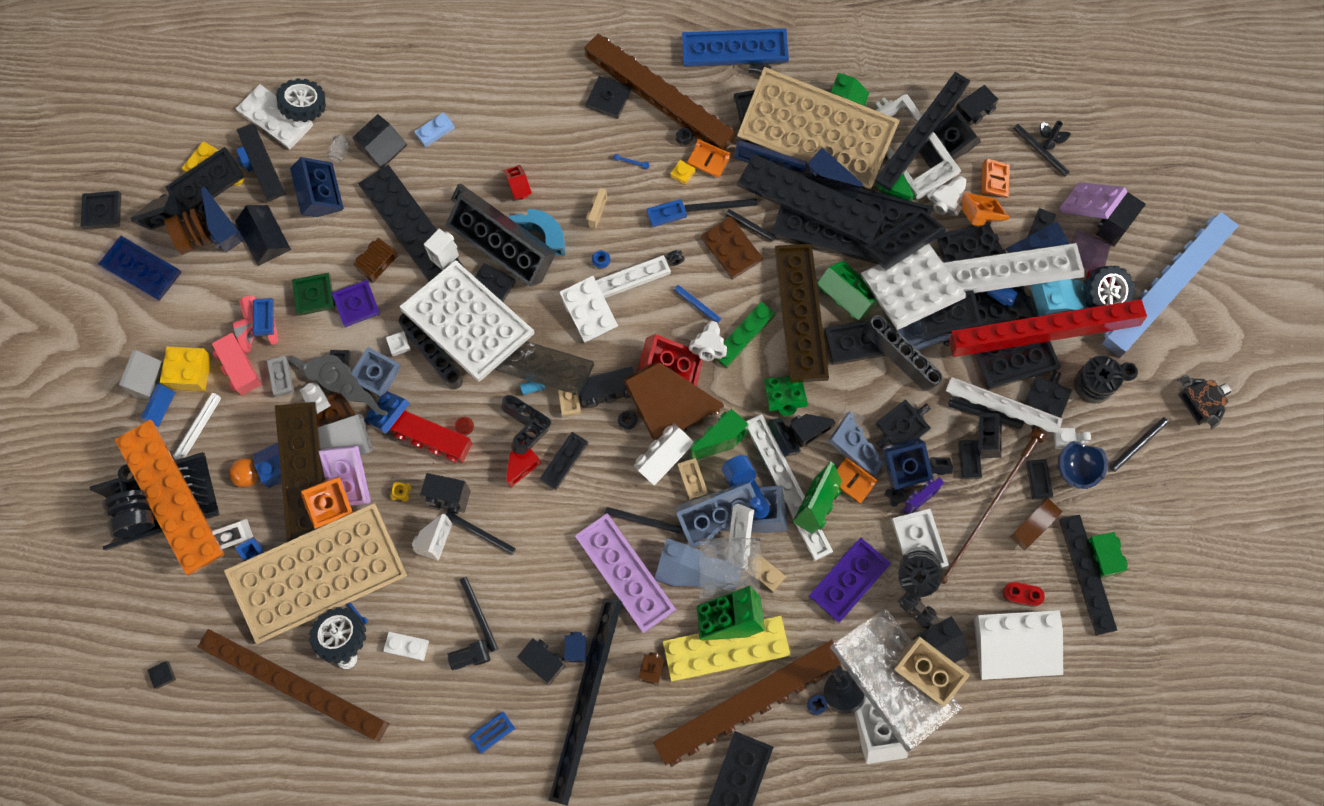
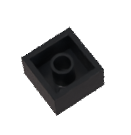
(1120, 220)
(445, 493)

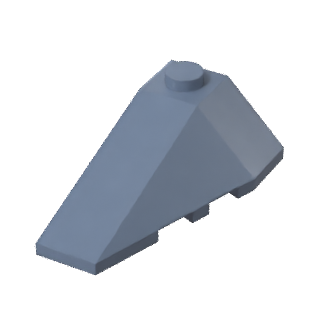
(710, 513)
(777, 517)

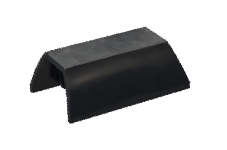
(197, 476)

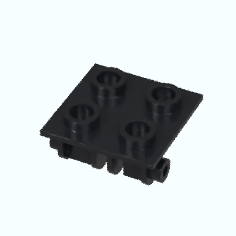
(928, 614)

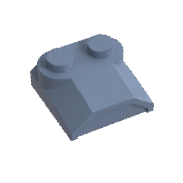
(375, 372)

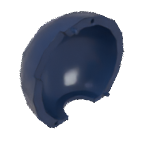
(1082, 465)

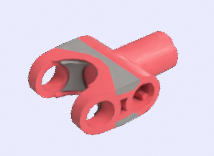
(244, 327)

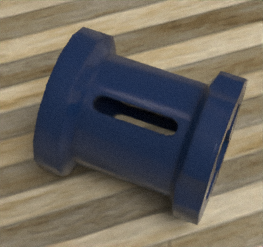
(811, 708)

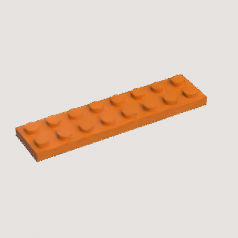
(169, 497)

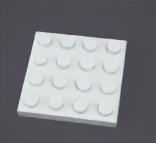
(913, 287)

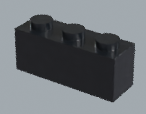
(605, 388)

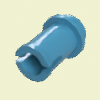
(530, 387)

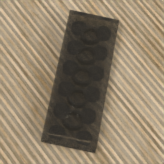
(548, 367)

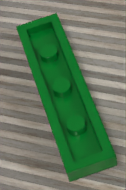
(746, 333)

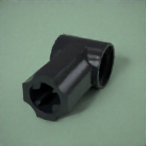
(474, 654)

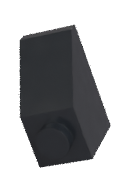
(809, 427)

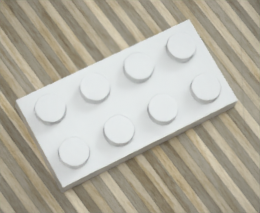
(262, 110)

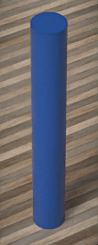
(696, 303)

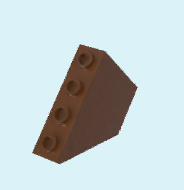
(667, 399)

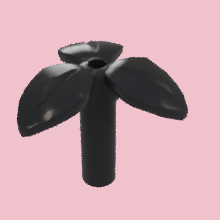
(1053, 135)

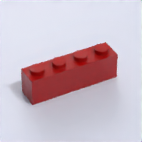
(431, 436)

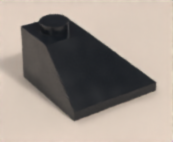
(155, 212)

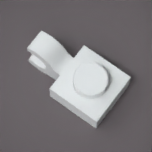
(1067, 435)

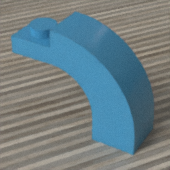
(544, 224)

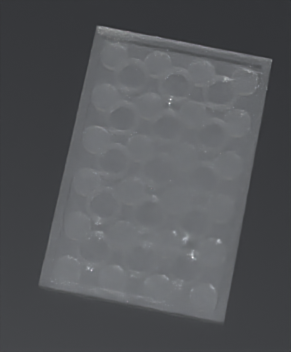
(870, 659)

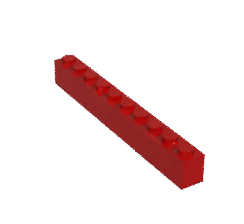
(1047, 328)

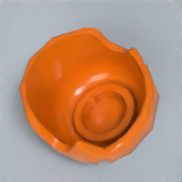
(243, 473)

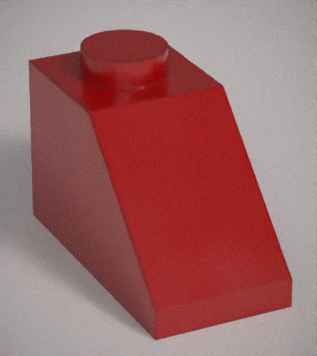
(517, 182)
(520, 466)

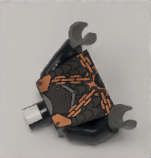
(1204, 399)

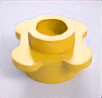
(400, 486)

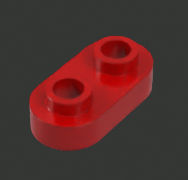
(1024, 594)

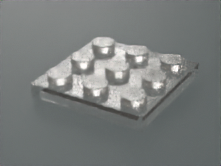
(728, 565)

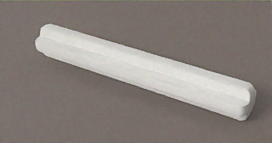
(197, 426)

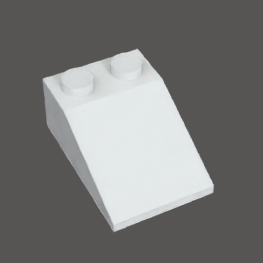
(876, 737)

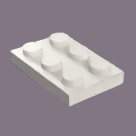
(588, 309)
(919, 531)

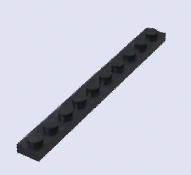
(585, 702)

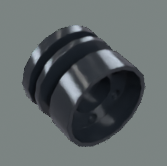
(1098, 379)
(128, 514)
(923, 561)

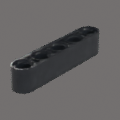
(261, 162)
(895, 345)
(433, 358)

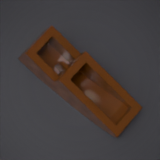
(1036, 524)

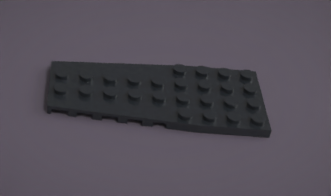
(1008, 364)

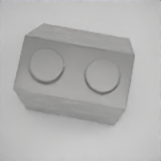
(346, 433)

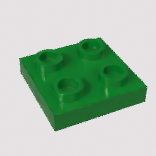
(784, 395)

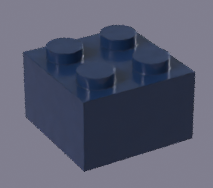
(907, 463)

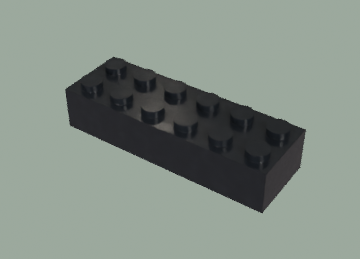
(500, 238)

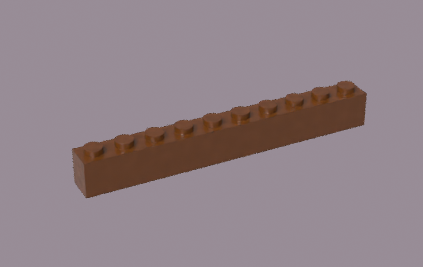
(658, 92)
(293, 685)
(746, 704)

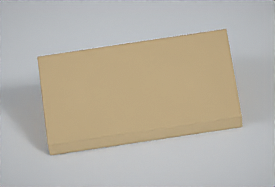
(930, 671)

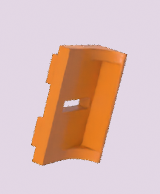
(701, 154)
(992, 185)
(861, 486)

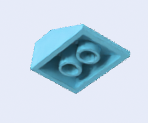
(1059, 296)

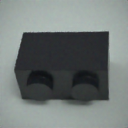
(977, 105)
(541, 661)

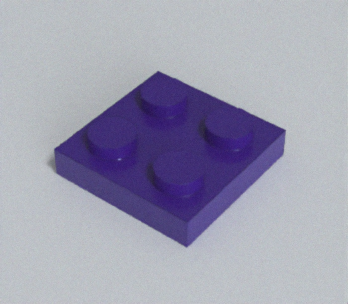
(356, 303)
(917, 499)

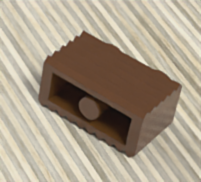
(375, 259)

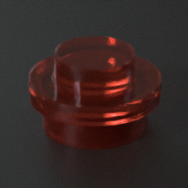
(464, 426)

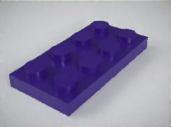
(849, 580)

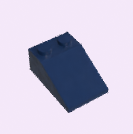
(223, 231)

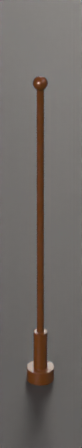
(1036, 436)

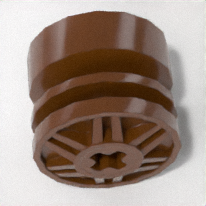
(187, 231)

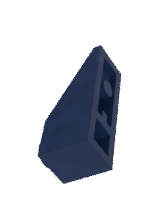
(830, 168)

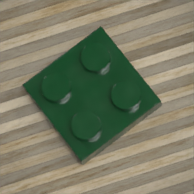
(313, 294)

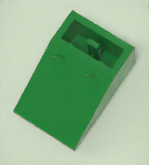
(721, 437)
(731, 615)

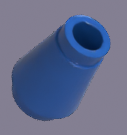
(1004, 296)

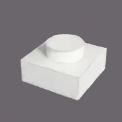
(398, 343)

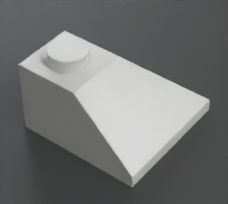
(432, 538)

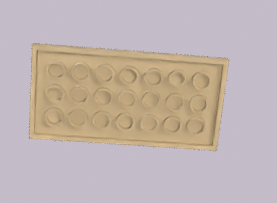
(804, 118)
(315, 573)

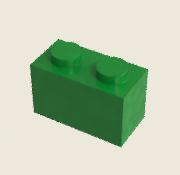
(1108, 554)

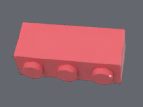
(235, 364)

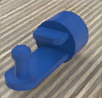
(740, 471)

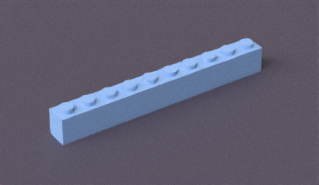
(1174, 279)

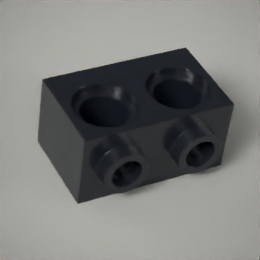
(990, 435)

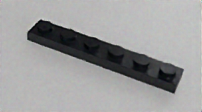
(1088, 575)

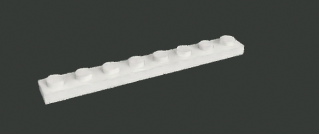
(782, 475)

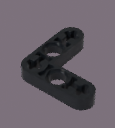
(514, 407)

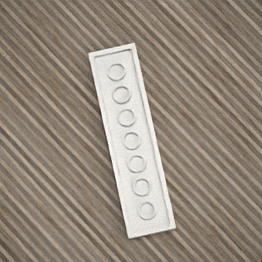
(1017, 268)

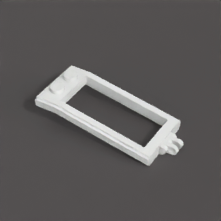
(938, 174)

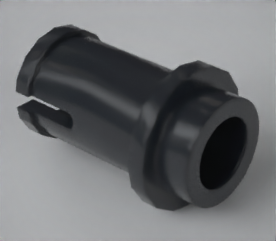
(756, 68)

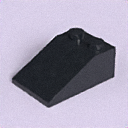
(954, 135)

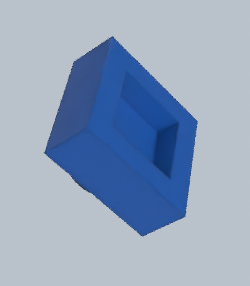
(243, 159)

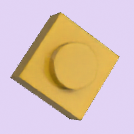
(682, 172)

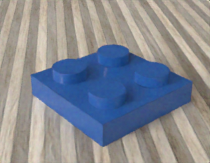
(393, 405)

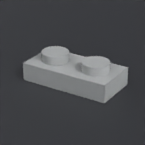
(280, 376)

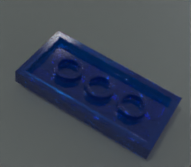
(140, 268)

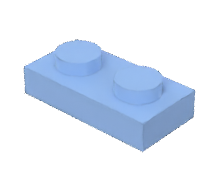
(434, 129)

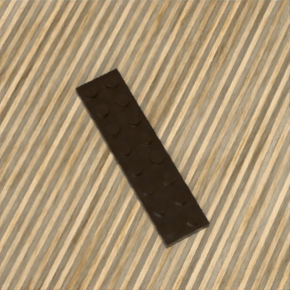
(801, 313)
(298, 462)

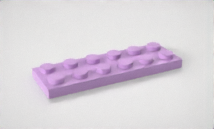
(625, 573)

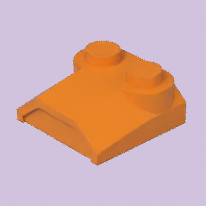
(982, 209)
(326, 502)

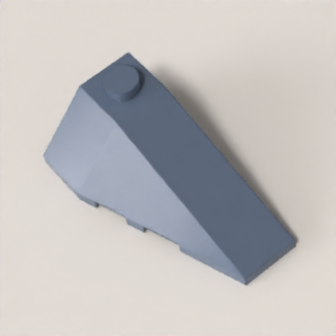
(678, 565)

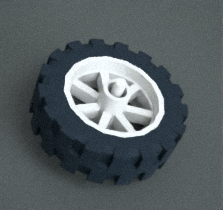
(301, 108)
(1122, 292)
(328, 622)

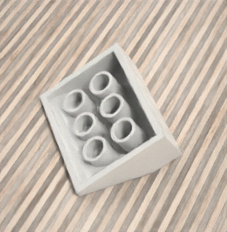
(1019, 644)

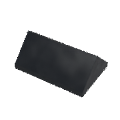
(261, 233)

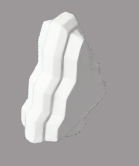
(948, 197)
(709, 343)

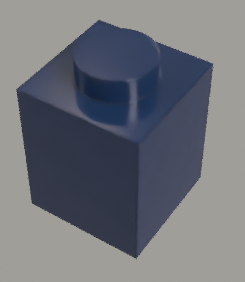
(575, 648)

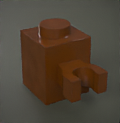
(651, 668)

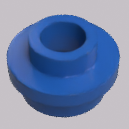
(601, 254)

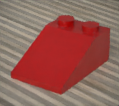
(673, 356)

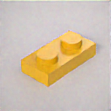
(202, 153)

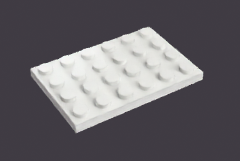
(467, 320)

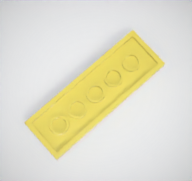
(692, 658)

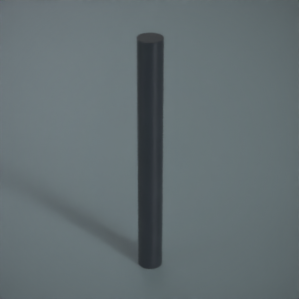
(1039, 148)
(720, 205)
(1139, 444)
(643, 520)
(481, 533)
(479, 614)

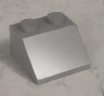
(141, 375)

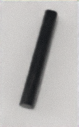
(752, 226)

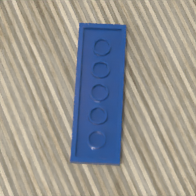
(735, 47)

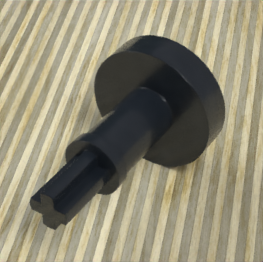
(843, 693)

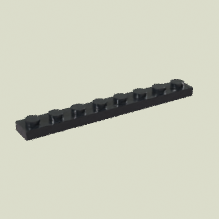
(922, 131)

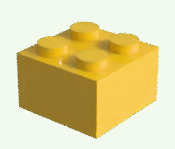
(186, 369)

